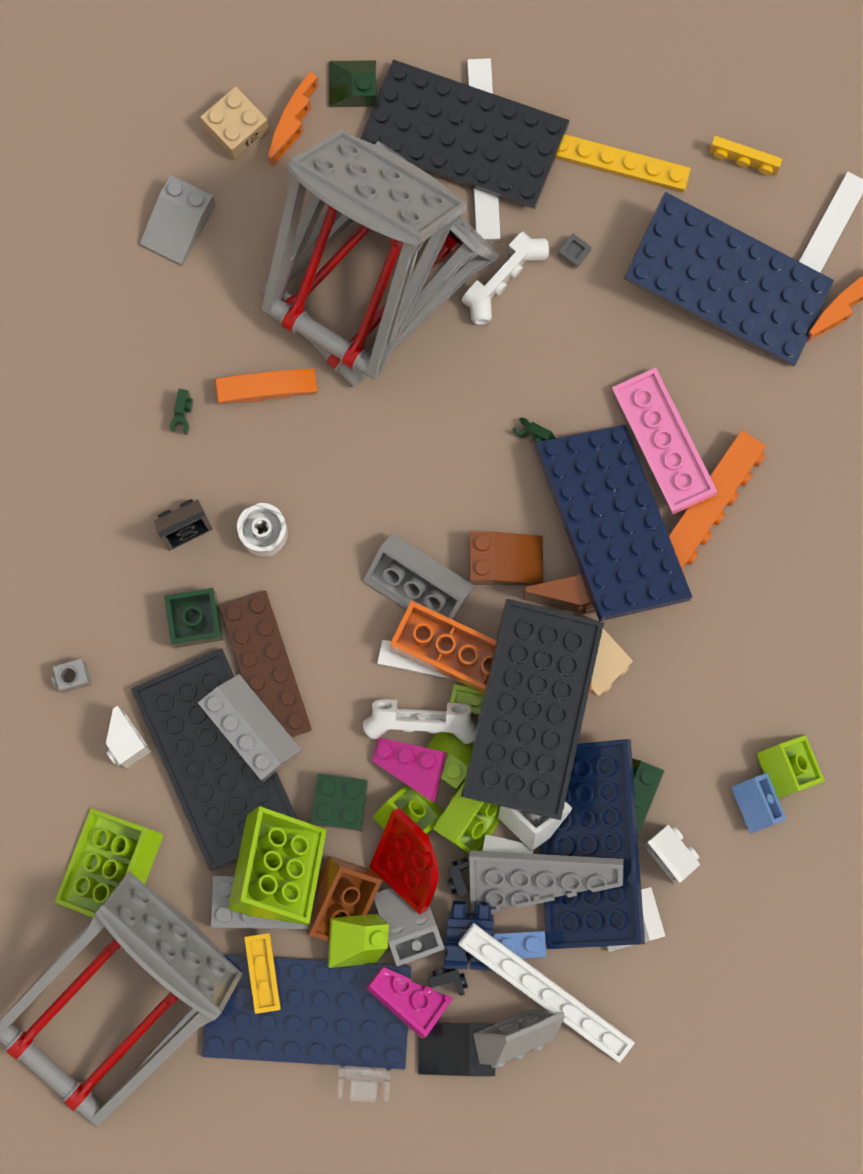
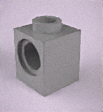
(81, 680)

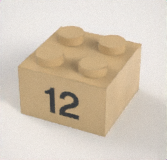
(235, 123)

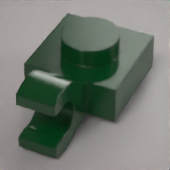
(183, 404)
(534, 430)

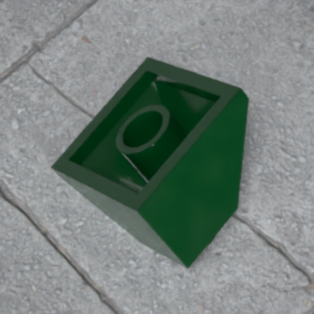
(352, 83)

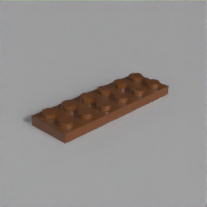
(265, 660)

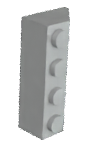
(409, 574)
(250, 727)

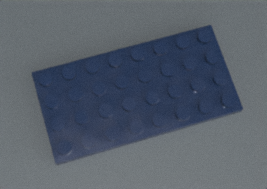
(728, 279)
(612, 522)
(600, 827)
(322, 1018)

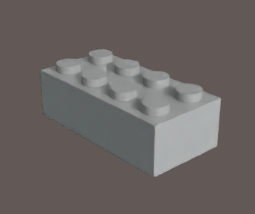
(226, 918)

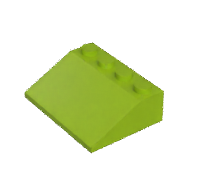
(102, 859)
(277, 867)

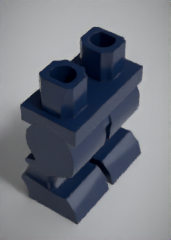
(457, 925)

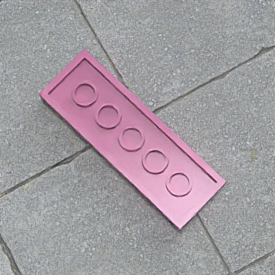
(664, 441)

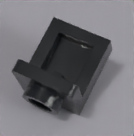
(456, 882)
(442, 977)

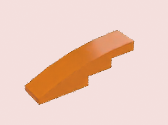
(289, 126)
(838, 310)
(265, 385)

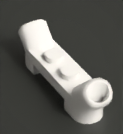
(521, 249)
(387, 716)

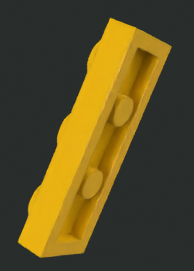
(745, 156)
(262, 973)

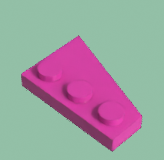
(412, 764)
(412, 1003)

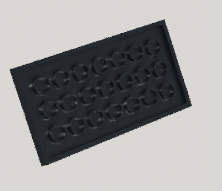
(466, 133)
(532, 709)
(202, 764)

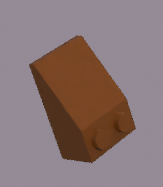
(505, 559)
(563, 593)
(341, 892)

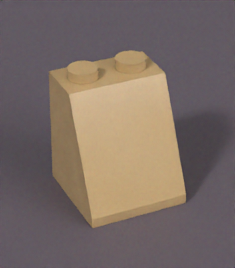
(609, 664)

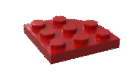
(407, 861)

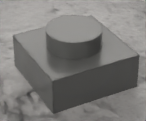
(574, 250)

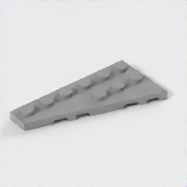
(536, 878)

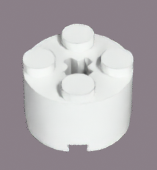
(257, 517)

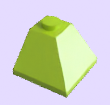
(457, 757)
(357, 940)

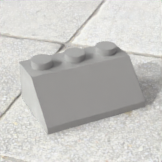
(517, 1036)

